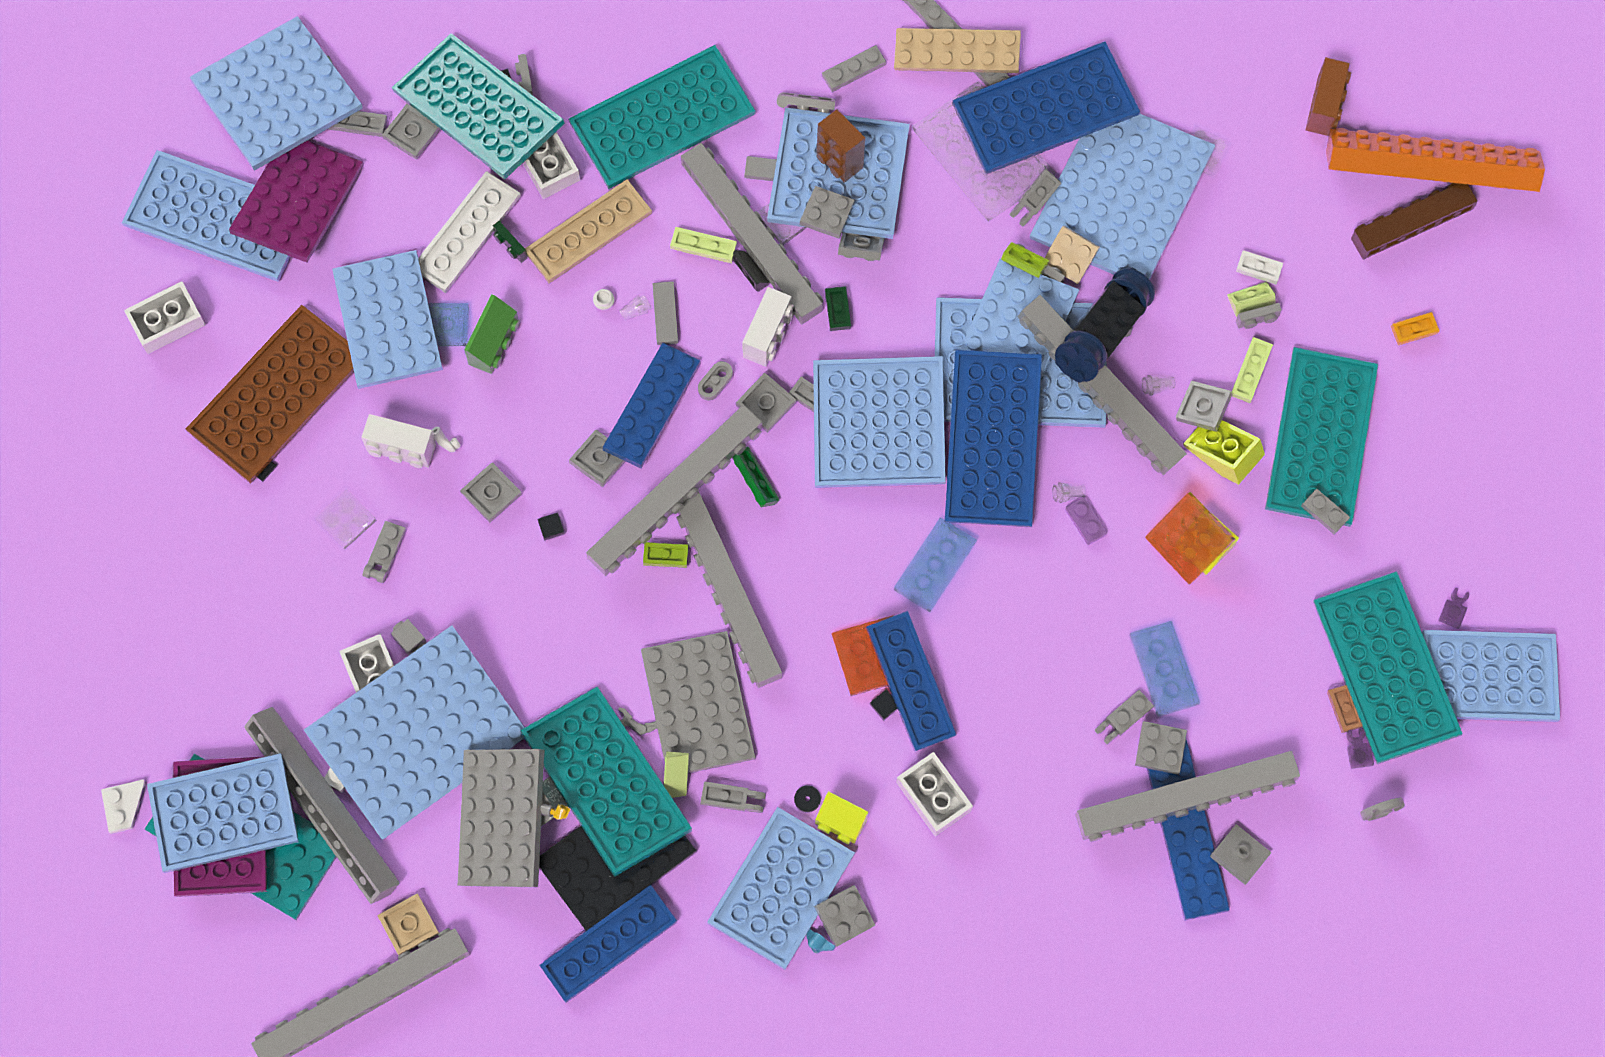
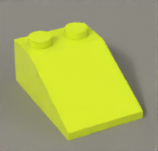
(1227, 451)

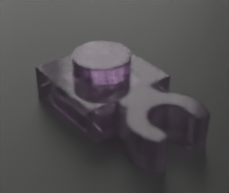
(1453, 611)
(1359, 753)

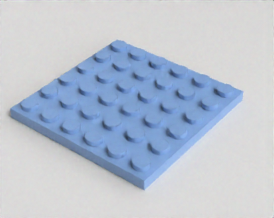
(276, 93)
(873, 188)
(879, 422)

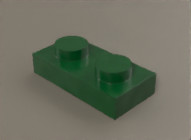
(503, 236)
(838, 308)

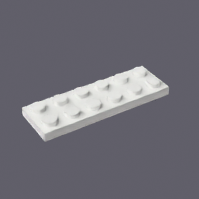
(466, 231)

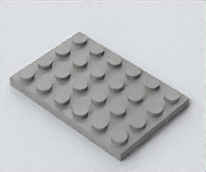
(698, 701)
(501, 818)

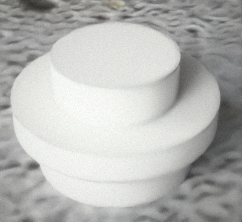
(603, 299)

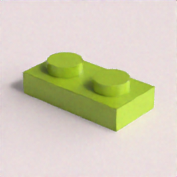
(1025, 259)
(665, 555)

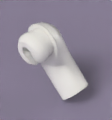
(442, 440)

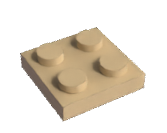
(1071, 254)
(408, 924)

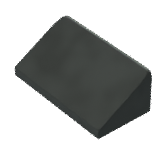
(750, 270)

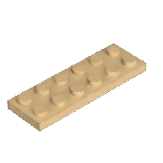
(957, 50)
(588, 231)

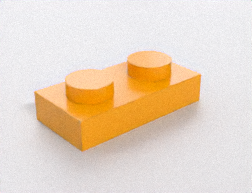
(1415, 328)

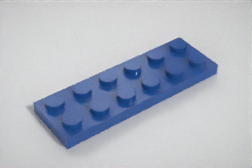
(651, 405)
(911, 681)
(608, 943)

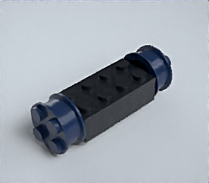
(1105, 325)

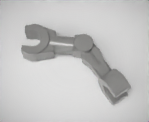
(638, 727)

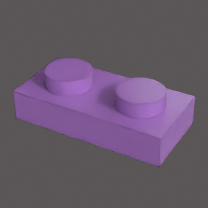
(1086, 521)

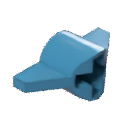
(818, 942)

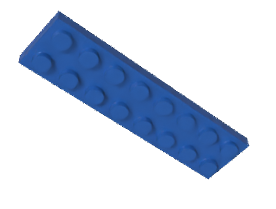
(1189, 852)

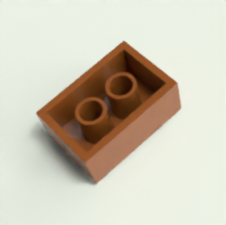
(1328, 96)
(840, 146)

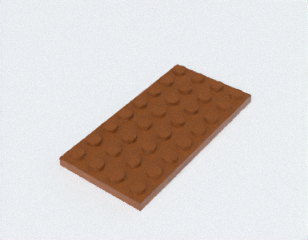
(274, 394)

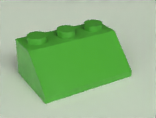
(491, 335)

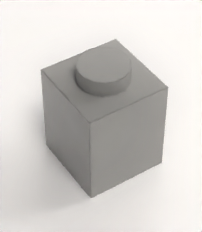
(408, 636)

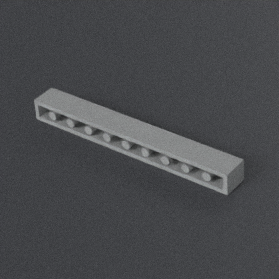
(751, 232)
(1107, 392)
(674, 490)
(728, 592)
(1187, 795)
(323, 806)
(362, 997)

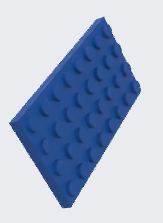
(1045, 107)
(993, 438)

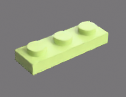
(703, 245)
(1251, 370)

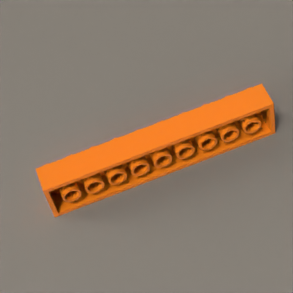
(1435, 159)

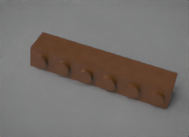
(1413, 220)

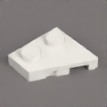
(121, 805)

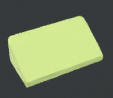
(1251, 298)
(676, 773)

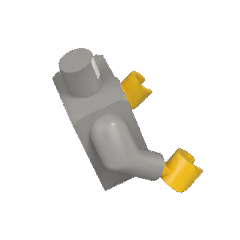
(552, 803)

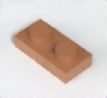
(1344, 709)

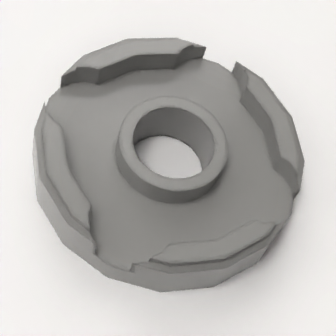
(1382, 809)

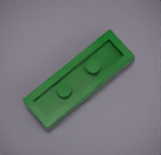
(755, 478)

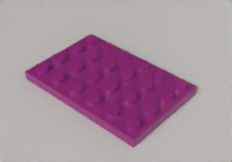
(296, 199)
(226, 876)

